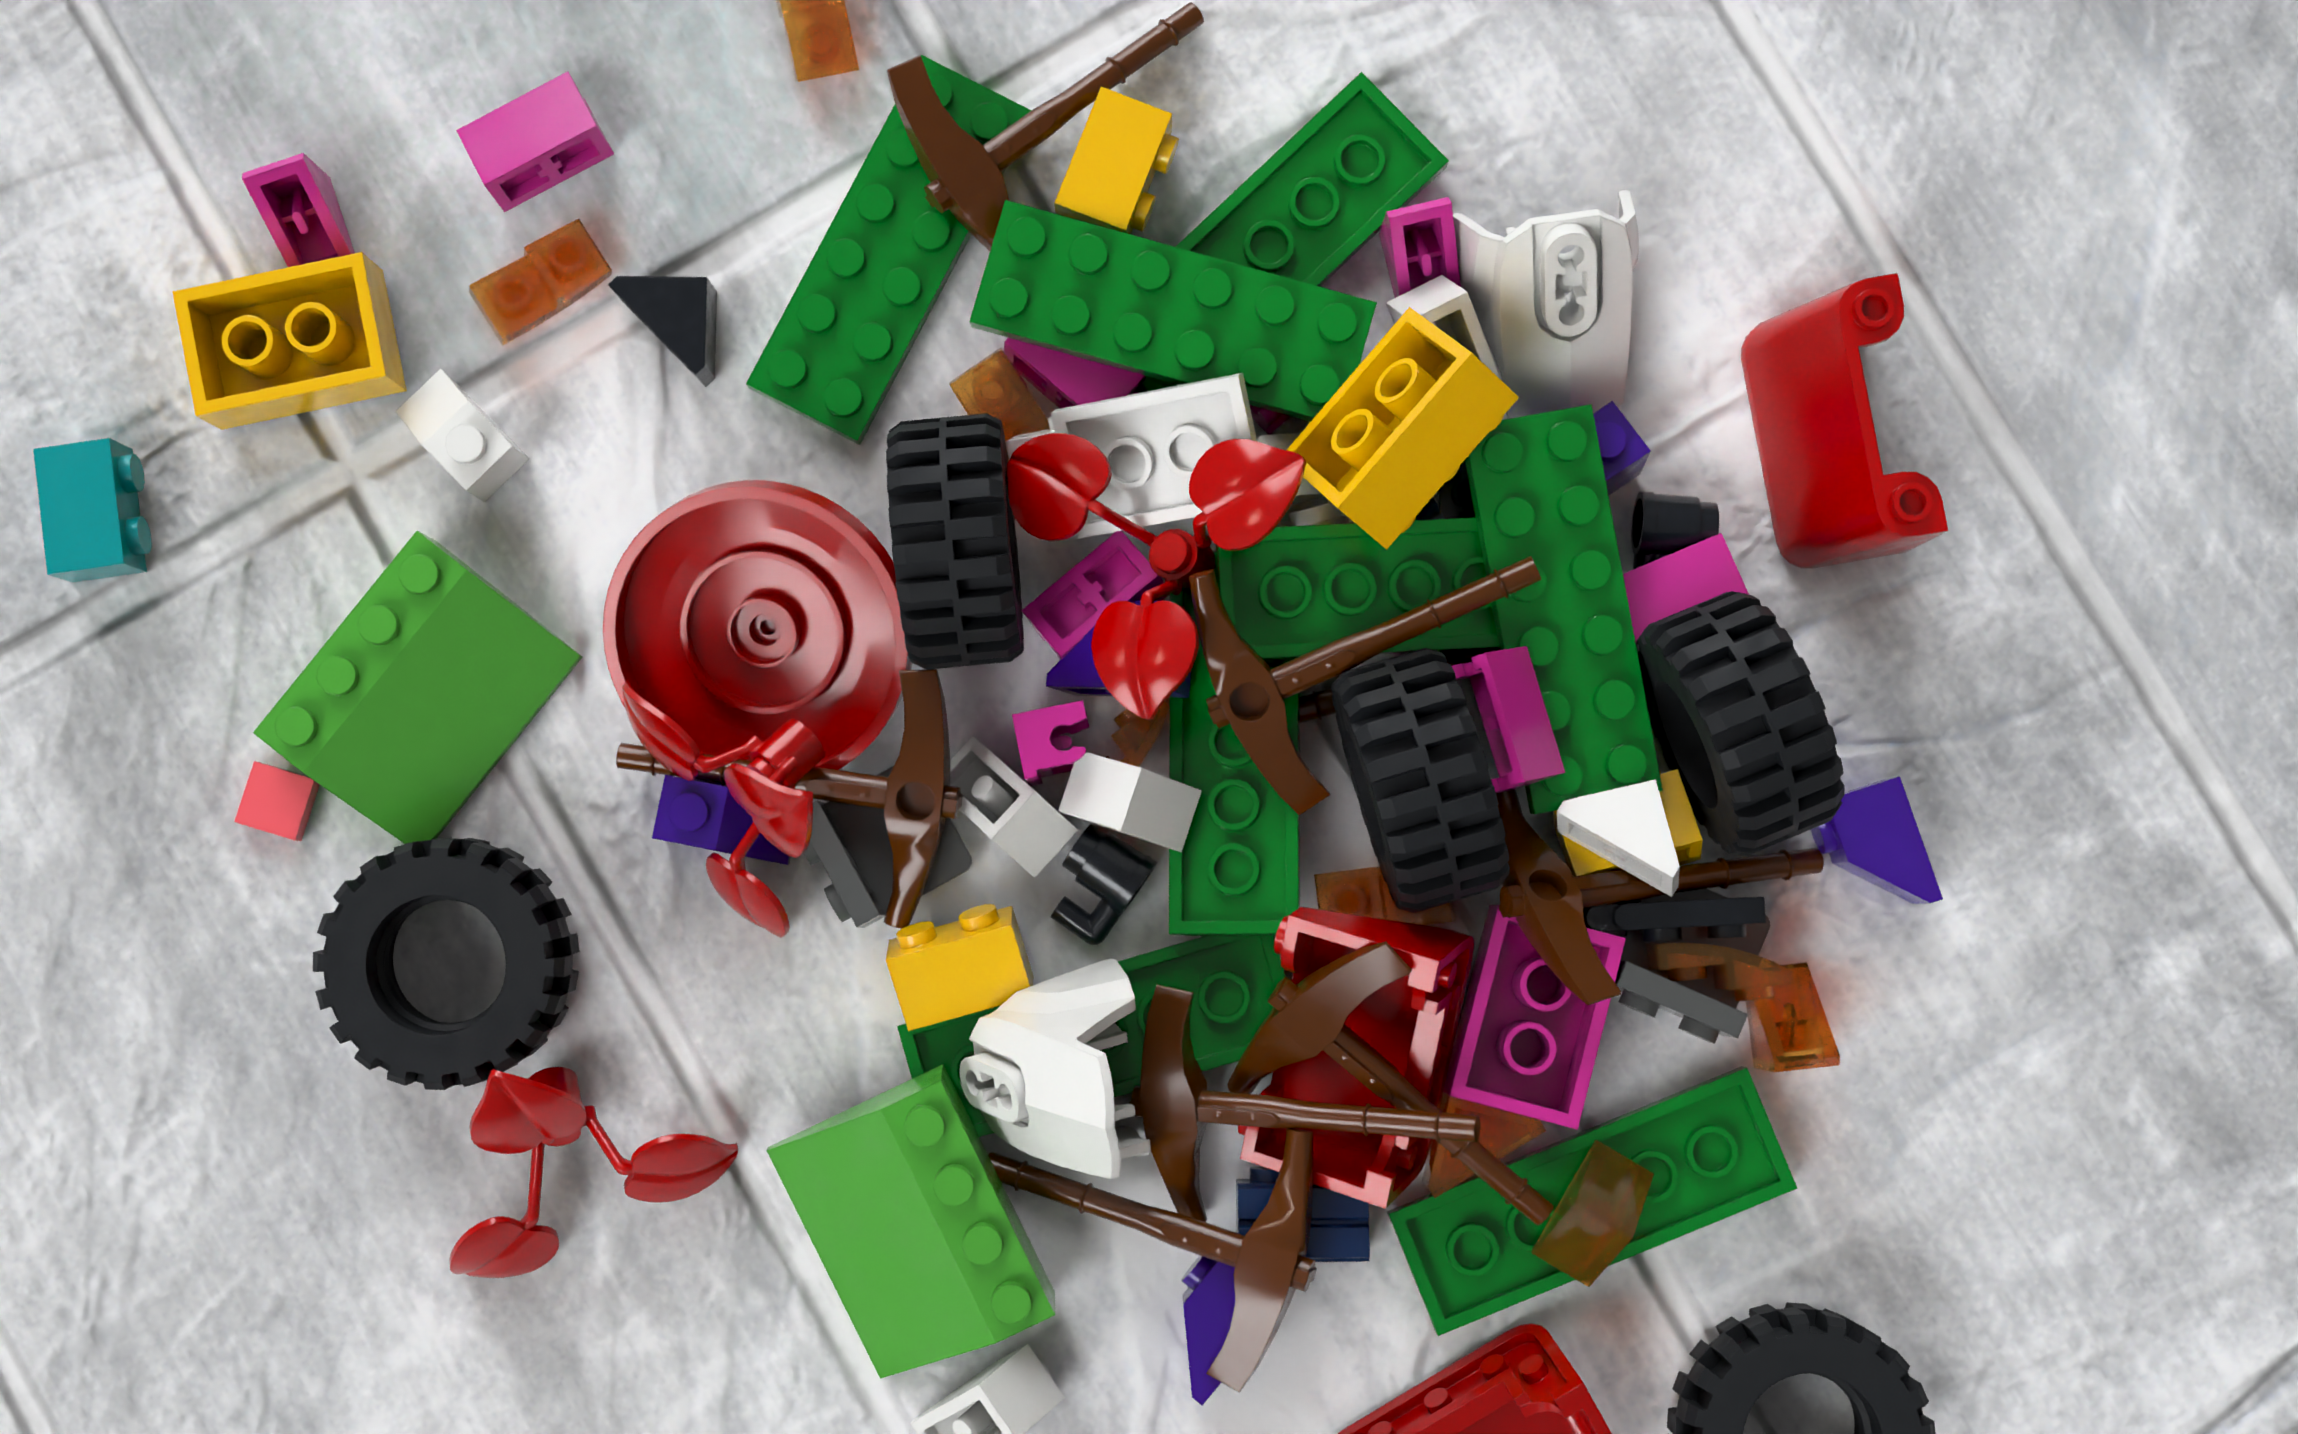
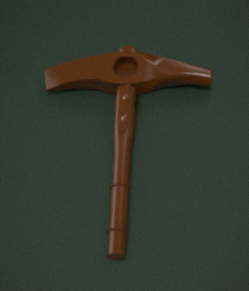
(969, 174)
(1253, 694)
(913, 796)
(1552, 900)
(1312, 1019)
(1179, 1106)
(1267, 1260)

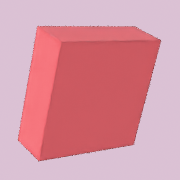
(277, 801)

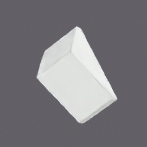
(1130, 800)
(1627, 830)

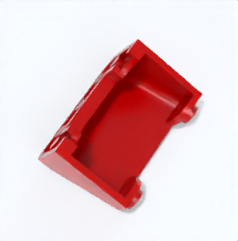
(1820, 432)
(1404, 1021)
(1501, 1388)

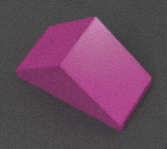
(299, 210)
(1420, 244)

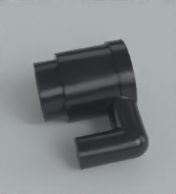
(1669, 524)
(1109, 871)

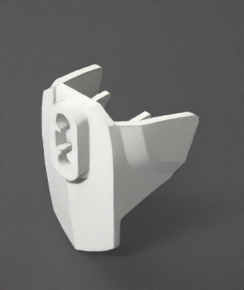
(1548, 344)
(1043, 1071)

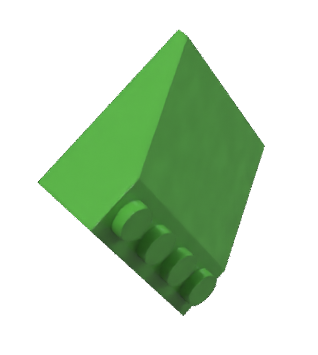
(418, 693)
(914, 1226)

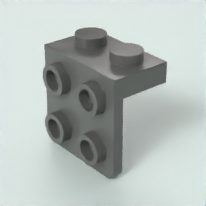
(859, 858)
(1702, 1007)

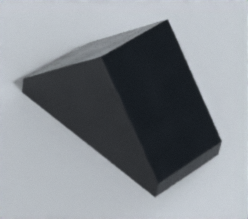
(678, 314)

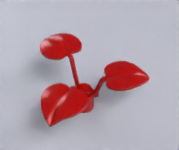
(1152, 646)
(760, 788)
(549, 1110)

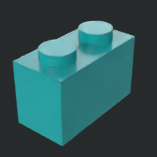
(91, 510)

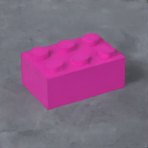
(1523, 1033)

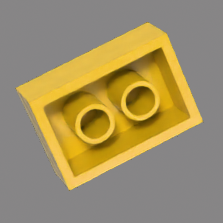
(289, 341)
(1401, 426)

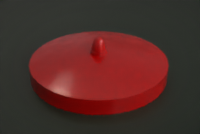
(759, 614)

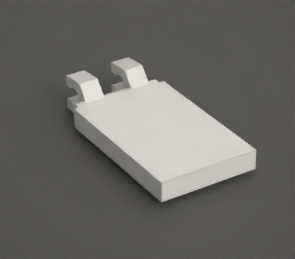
(1154, 444)

